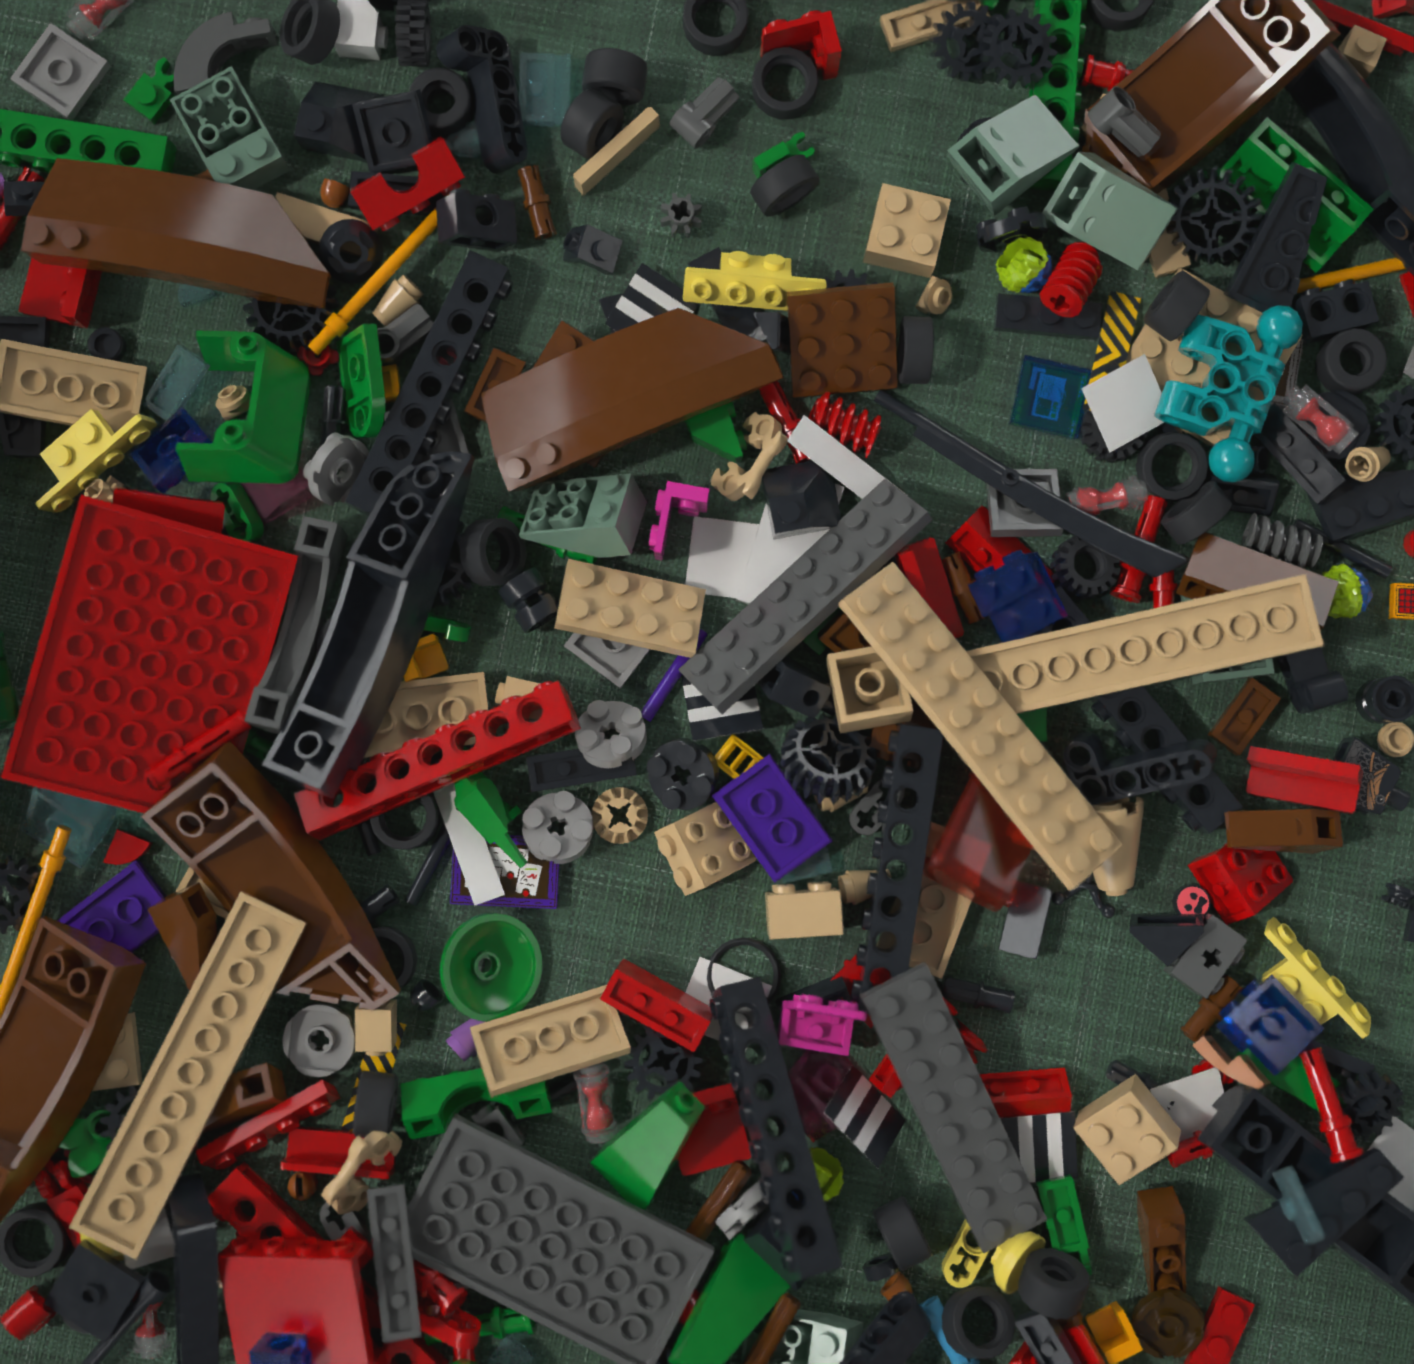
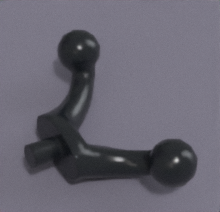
(1107, 910)

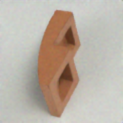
(1240, 1069)

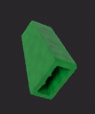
(648, 1147)
(729, 1305)

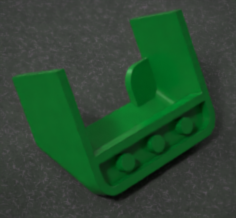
(271, 439)

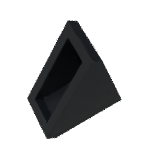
(1167, 934)

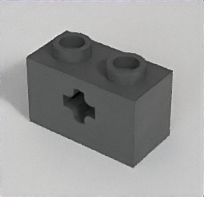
(1225, 949)

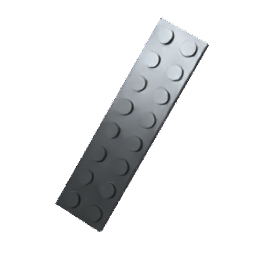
(804, 595)
(953, 1107)

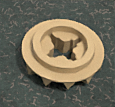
(636, 813)

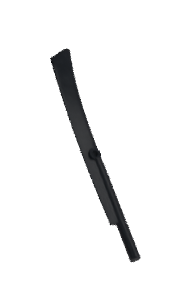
(1112, 540)

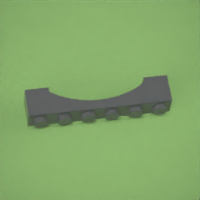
(319, 557)

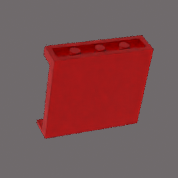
(298, 1290)

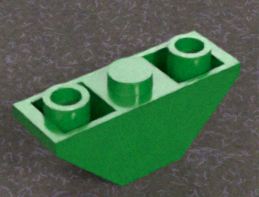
(716, 432)

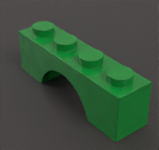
(432, 1102)

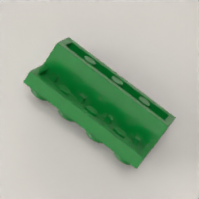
(1265, 161)

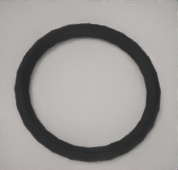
(754, 943)

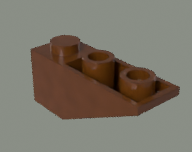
(1284, 830)
(187, 928)
(248, 1096)
(1162, 1238)

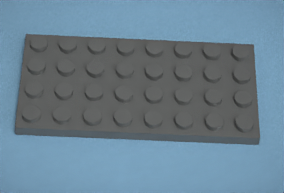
(553, 1245)

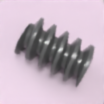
(1282, 542)

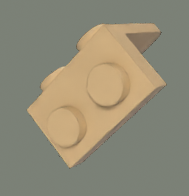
(703, 848)

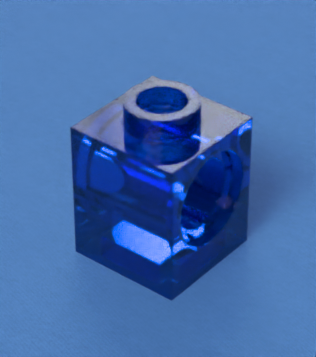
(281, 1349)

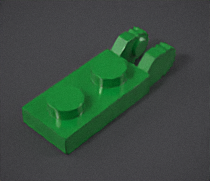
(1064, 1217)

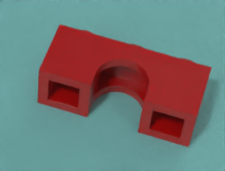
(436, 174)

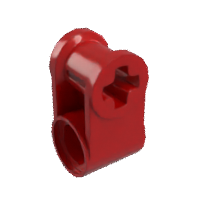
(27, 1315)

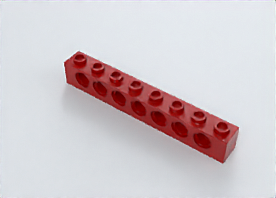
(556, 721)
(275, 1211)

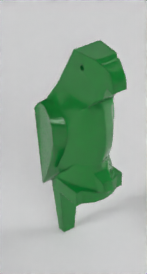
(487, 812)

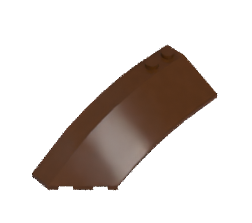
(1213, 81)
(173, 232)
(619, 393)
(252, 841)
(56, 1043)

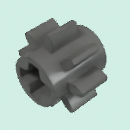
(675, 208)

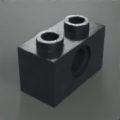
(476, 221)

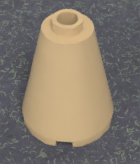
(1125, 822)

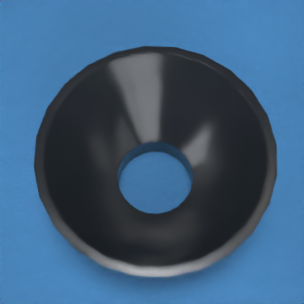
(365, 237)

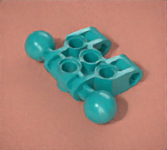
(1205, 342)

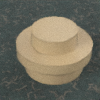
(1395, 739)

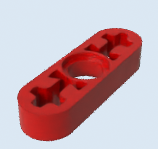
(458, 1330)

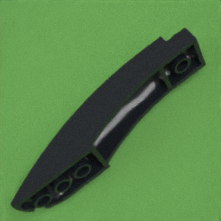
(1364, 144)
(374, 624)
(1262, 1139)

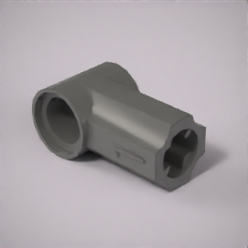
(1118, 115)
(698, 119)
(404, 333)

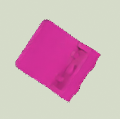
(818, 1027)

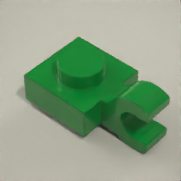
(779, 153)

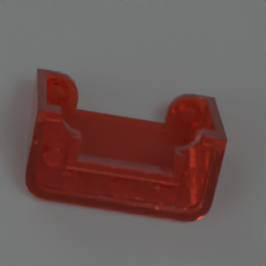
(979, 850)

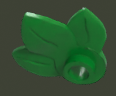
(85, 1144)

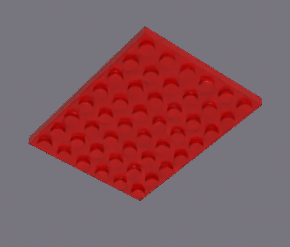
(143, 651)

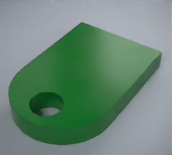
(362, 380)

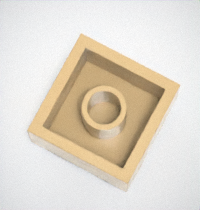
(906, 230)
(866, 691)
(803, 912)
(1127, 1129)

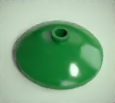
(509, 972)

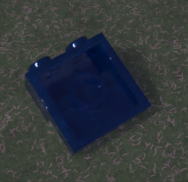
(158, 453)
(1017, 596)
(1269, 1024)

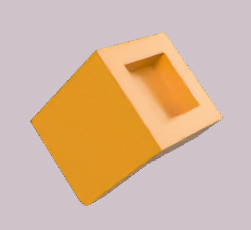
(427, 659)
(1113, 1333)

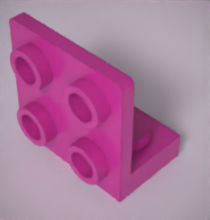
(685, 497)

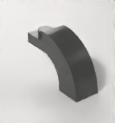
(216, 43)

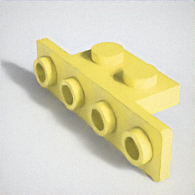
(746, 282)
(86, 453)
(1310, 983)

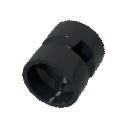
(523, 590)
(1385, 700)

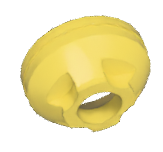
(1010, 1259)

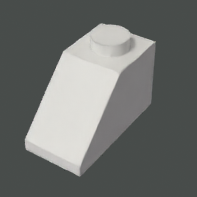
(360, 30)

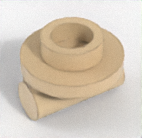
(935, 297)
(233, 401)

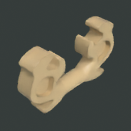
(765, 434)
(349, 1192)

